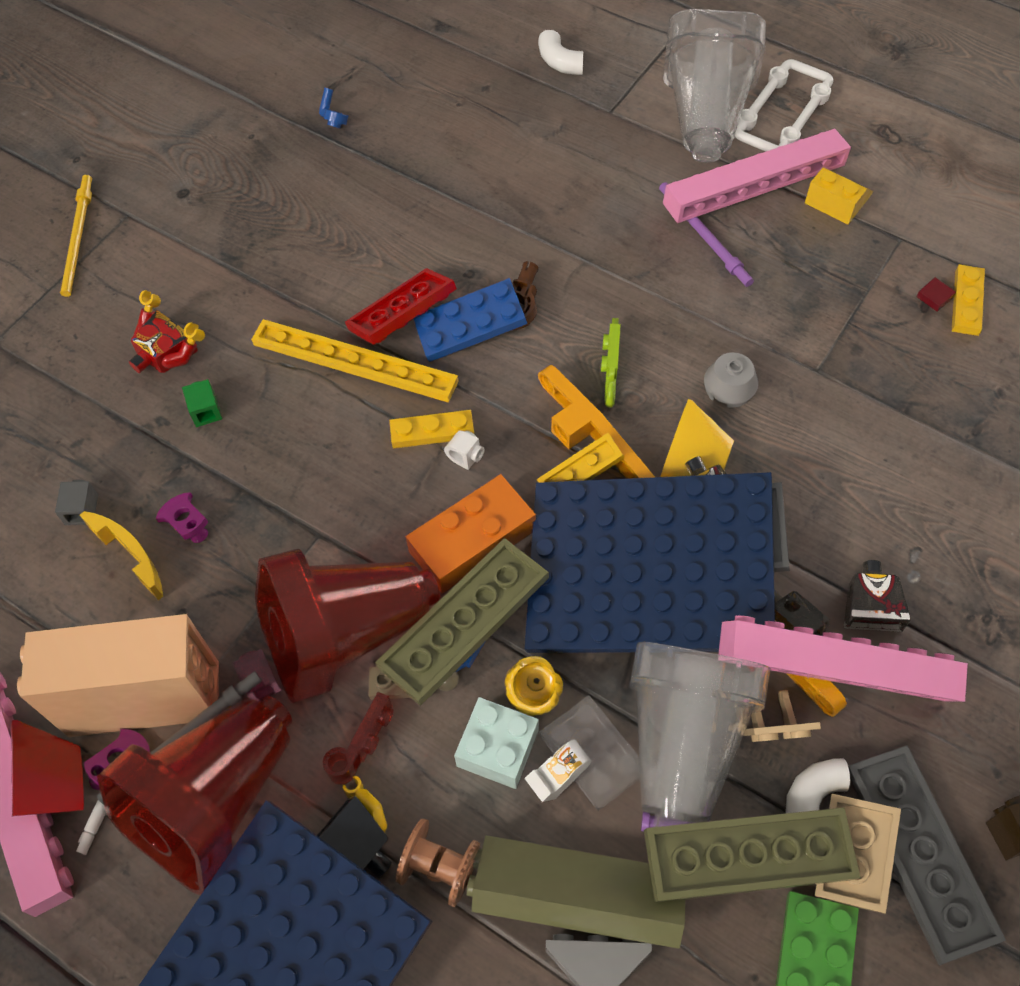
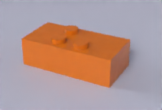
(469, 530)

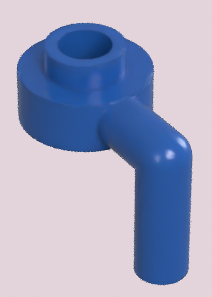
(334, 118)

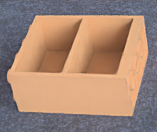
(119, 675)

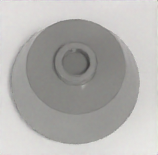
(731, 380)

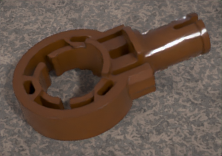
(526, 291)

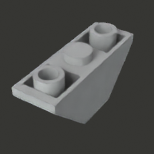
(597, 960)

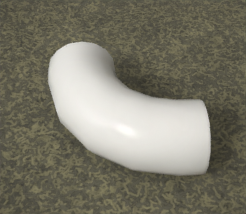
(557, 56)
(816, 783)

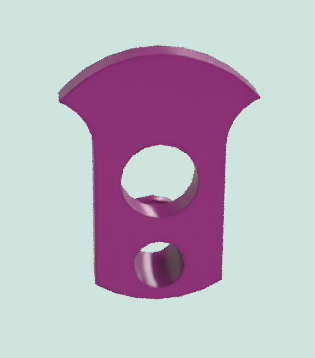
(191, 527)
(100, 760)

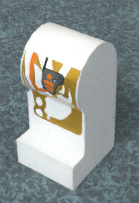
(558, 771)

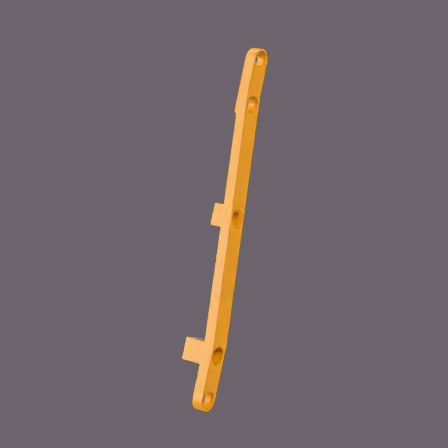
(583, 419)

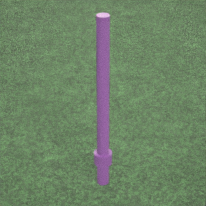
(732, 263)

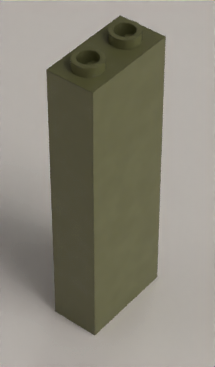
(573, 892)

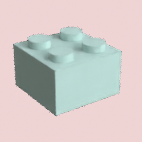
(497, 742)

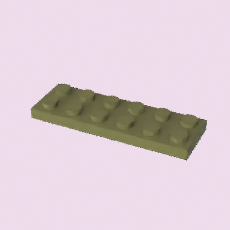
(462, 621)
(750, 854)

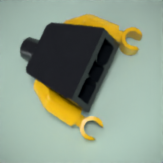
(359, 830)

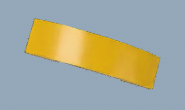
(107, 531)

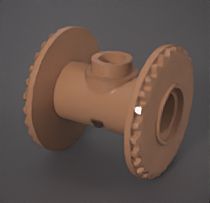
(436, 862)

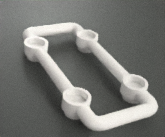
(777, 78)

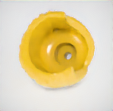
(522, 688)

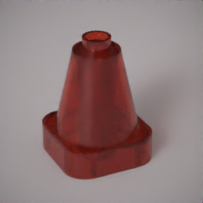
(333, 614)
(197, 789)

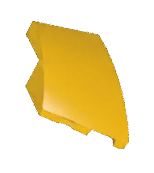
(695, 437)

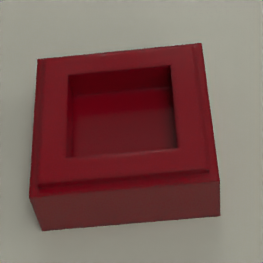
(936, 294)

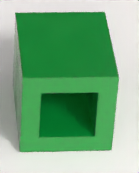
(202, 403)

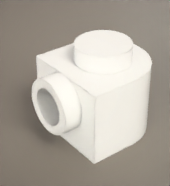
(464, 449)

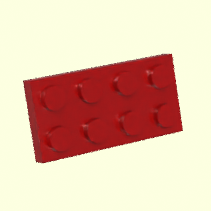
(400, 306)

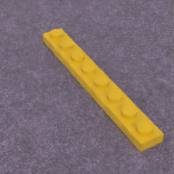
(355, 360)

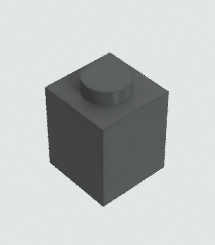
(74, 499)

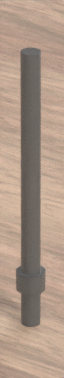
(231, 696)

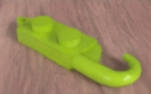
(610, 362)

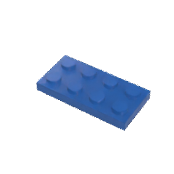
(469, 320)

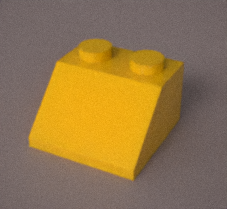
(836, 195)

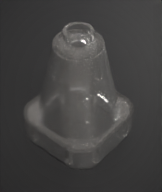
(712, 67)
(690, 726)

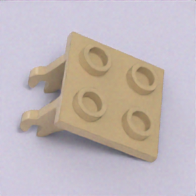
(790, 728)

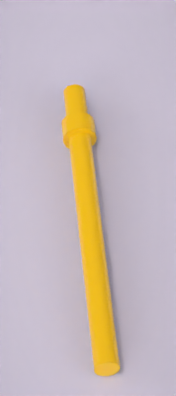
(83, 199)

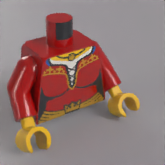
(160, 340)

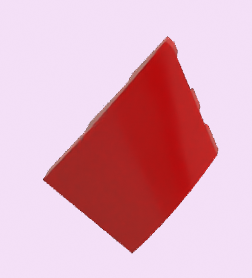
(44, 772)

